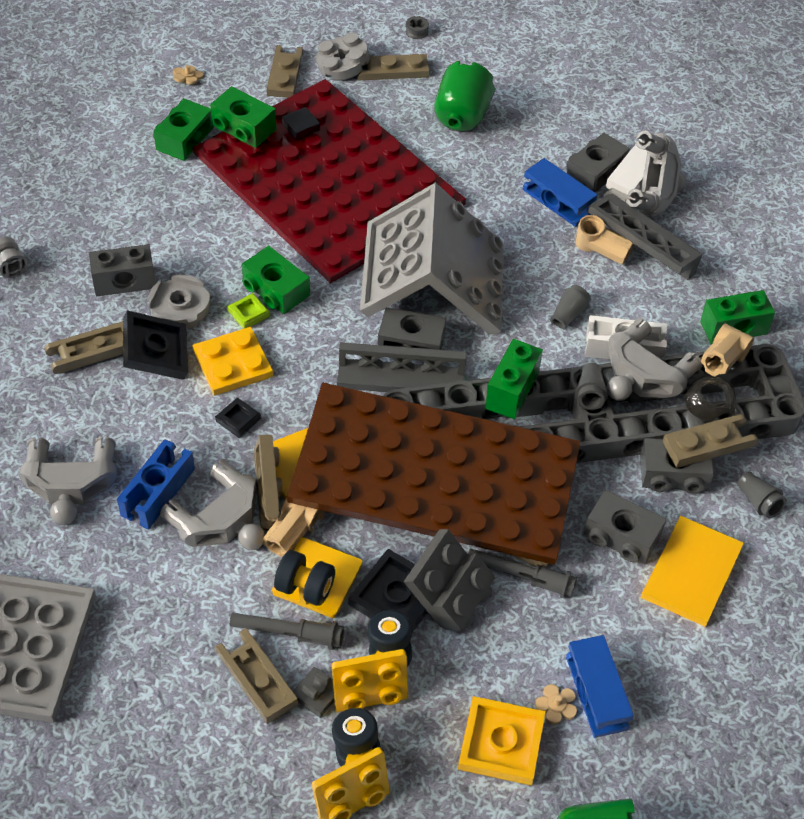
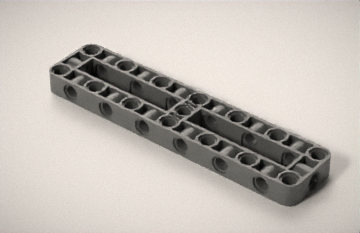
(612, 435)

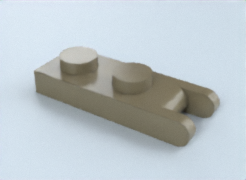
(395, 67)
(284, 72)
(86, 348)
(708, 441)
(268, 486)
(258, 678)

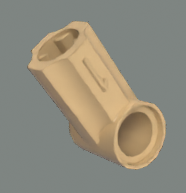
(594, 236)
(728, 347)
(290, 527)

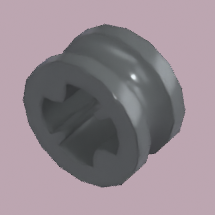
(420, 27)

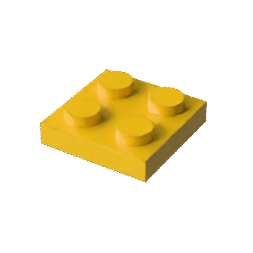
(232, 361)
(501, 740)

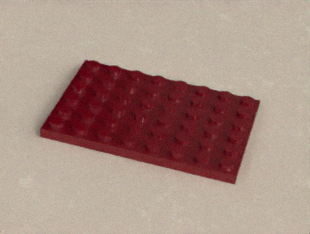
(325, 184)

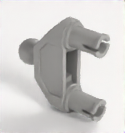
(661, 174)
(642, 371)
(68, 482)
(225, 517)

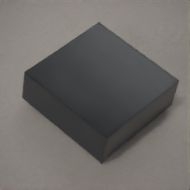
(301, 123)
(238, 417)

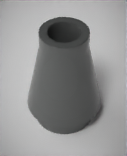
(571, 305)
(591, 389)
(762, 495)

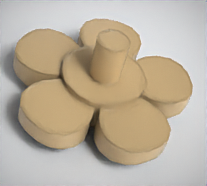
(188, 74)
(556, 704)

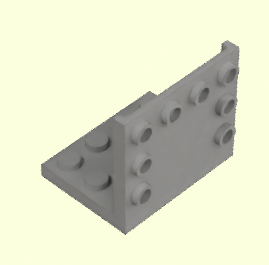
(437, 245)

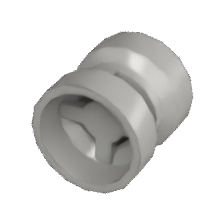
(11, 258)

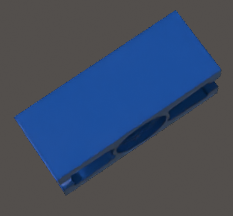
(559, 191)
(152, 473)
(599, 686)

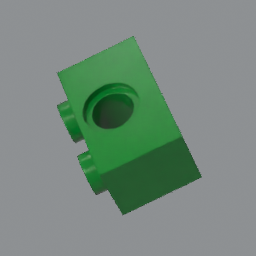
(243, 116)
(183, 129)
(275, 280)
(745, 311)
(513, 379)

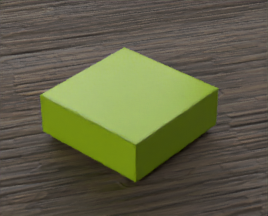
(248, 311)

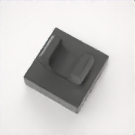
(315, 692)

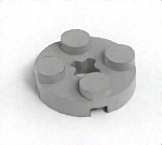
(347, 46)
(185, 287)

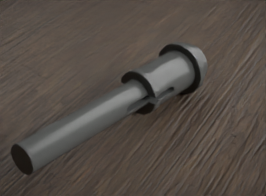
(539, 576)
(305, 631)

